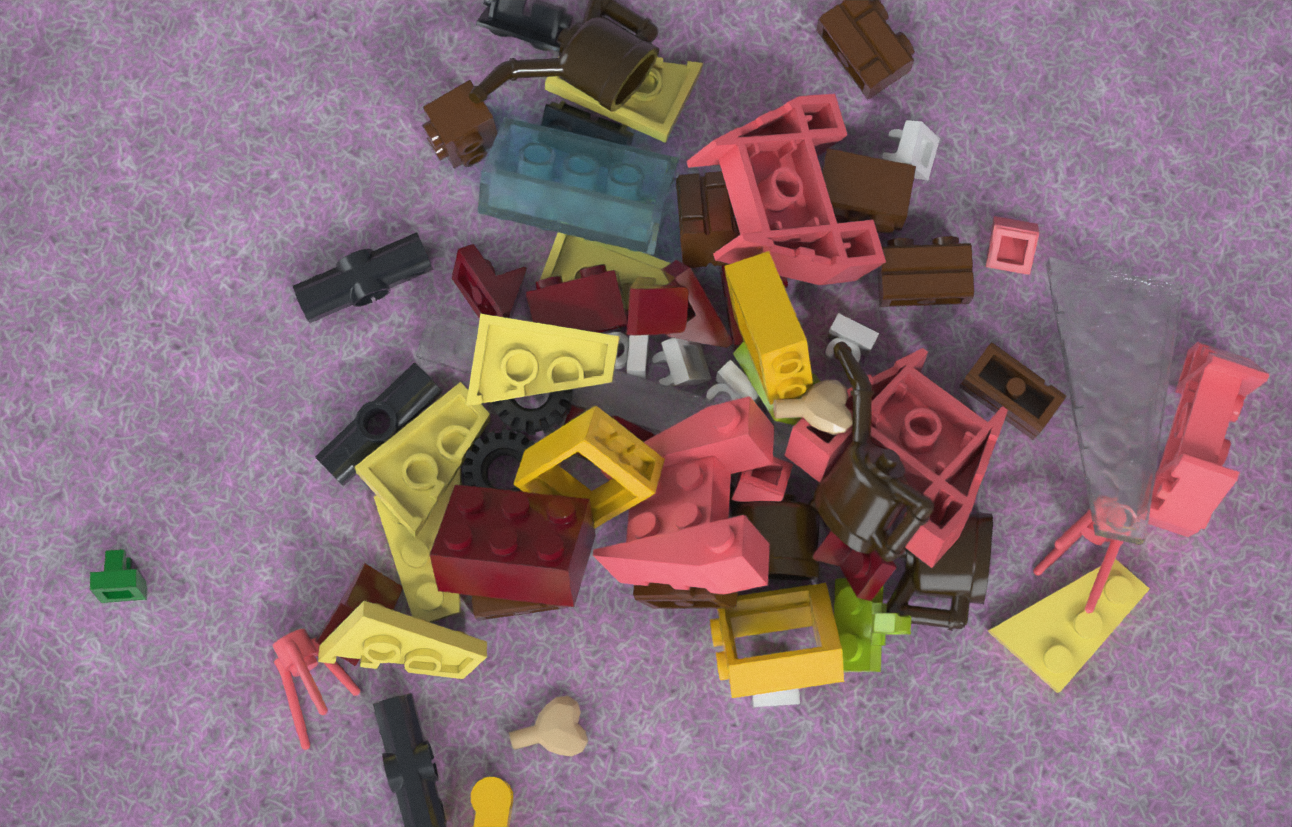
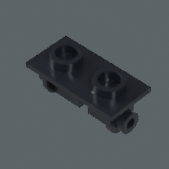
(539, 27)
(577, 121)

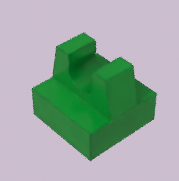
(118, 580)

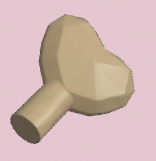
(820, 406)
(554, 729)

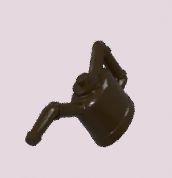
(592, 57)
(868, 482)
(791, 532)
(957, 575)

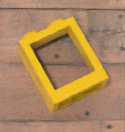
(769, 327)
(608, 446)
(778, 612)

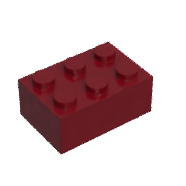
(513, 545)

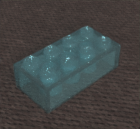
(577, 185)

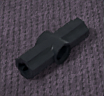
(362, 277)
(400, 401)
(409, 762)

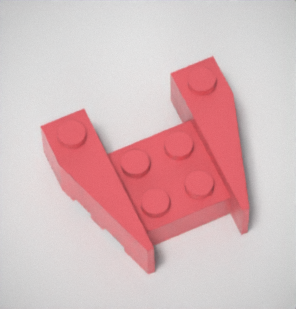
(784, 198)
(933, 434)
(1191, 468)
(685, 527)

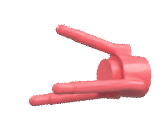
(1084, 527)
(297, 656)

